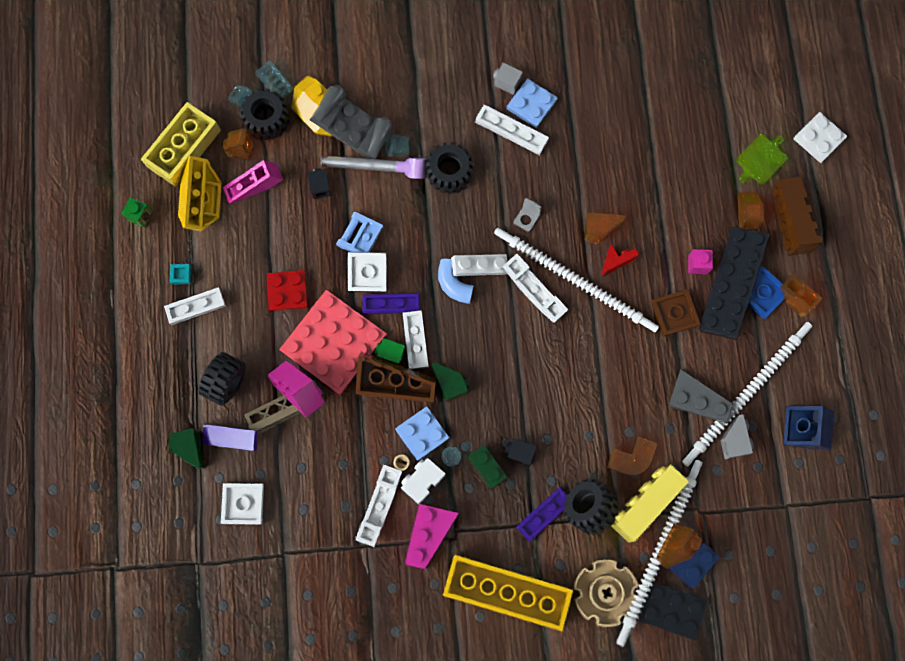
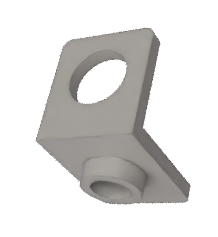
(530, 209)

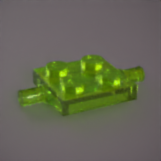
(761, 159)

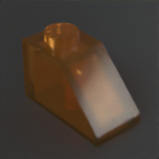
(238, 144)
(750, 210)
(601, 226)
(799, 295)
(678, 546)

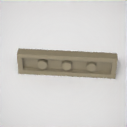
(272, 420)

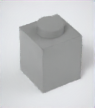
(507, 78)

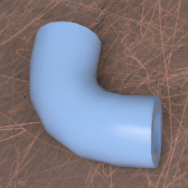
(451, 284)

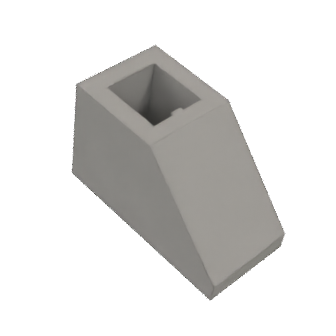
(736, 439)

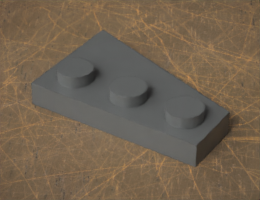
(698, 399)

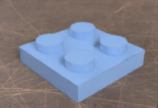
(531, 103)
(422, 433)

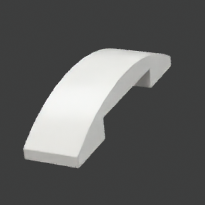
(534, 289)
(379, 506)

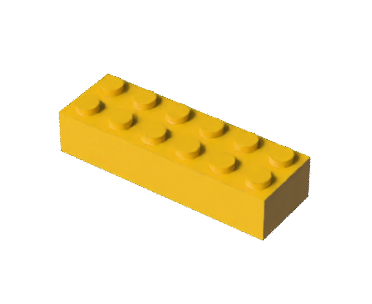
(508, 592)

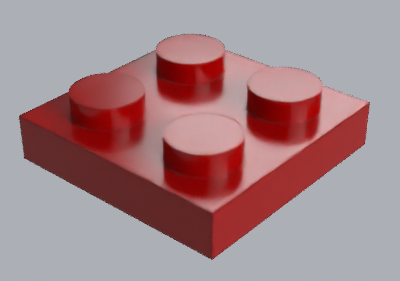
(287, 290)

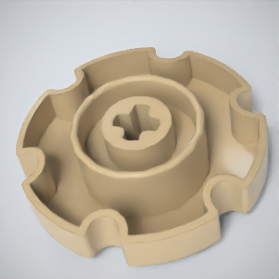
(590, 586)

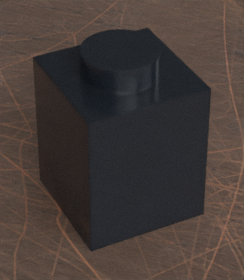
(319, 183)
(520, 452)

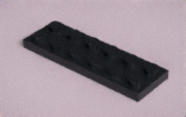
(734, 283)

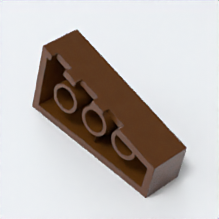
(795, 217)
(391, 380)

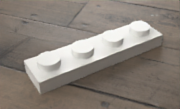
(511, 129)

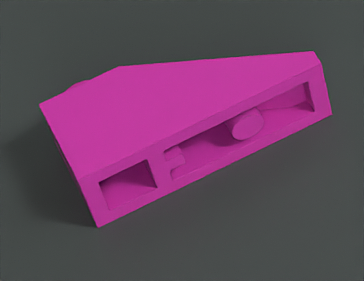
(255, 180)

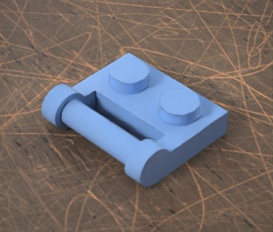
(365, 237)

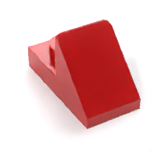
(615, 262)

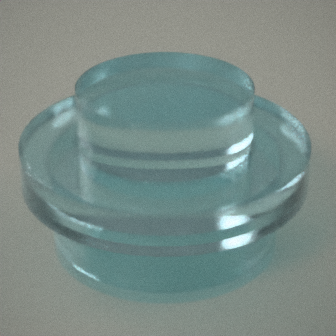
(451, 456)

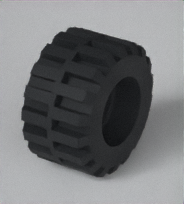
(258, 102)
(454, 154)
(222, 378)
(601, 513)

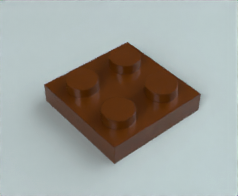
(675, 313)

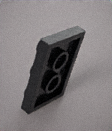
(673, 611)

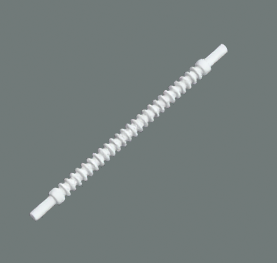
(637, 317)
(794, 341)
(629, 622)

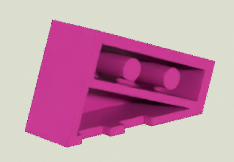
(297, 388)
(428, 533)

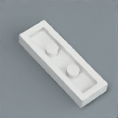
(478, 265)
(194, 306)
(415, 340)

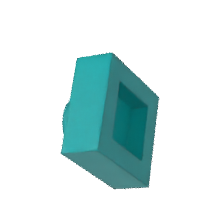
(180, 274)

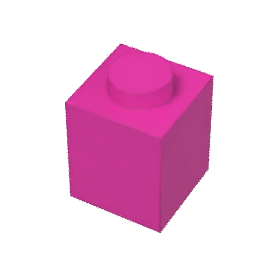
(700, 262)

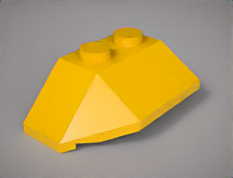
(306, 99)
(199, 194)

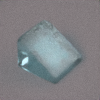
(239, 94)
(397, 145)

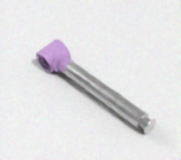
(412, 167)

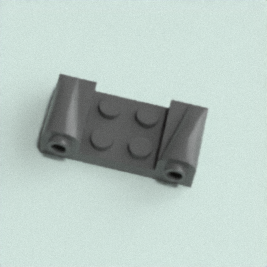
(351, 123)

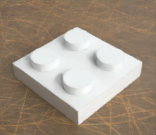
(820, 137)
(367, 271)
(242, 504)

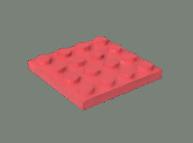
(331, 342)

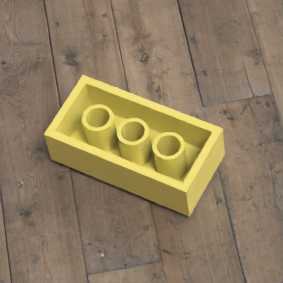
(184, 136)
(650, 502)

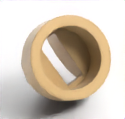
(399, 465)

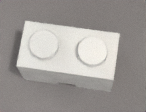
(418, 484)

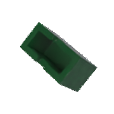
(487, 467)

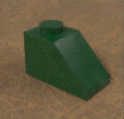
(450, 382)
(187, 447)

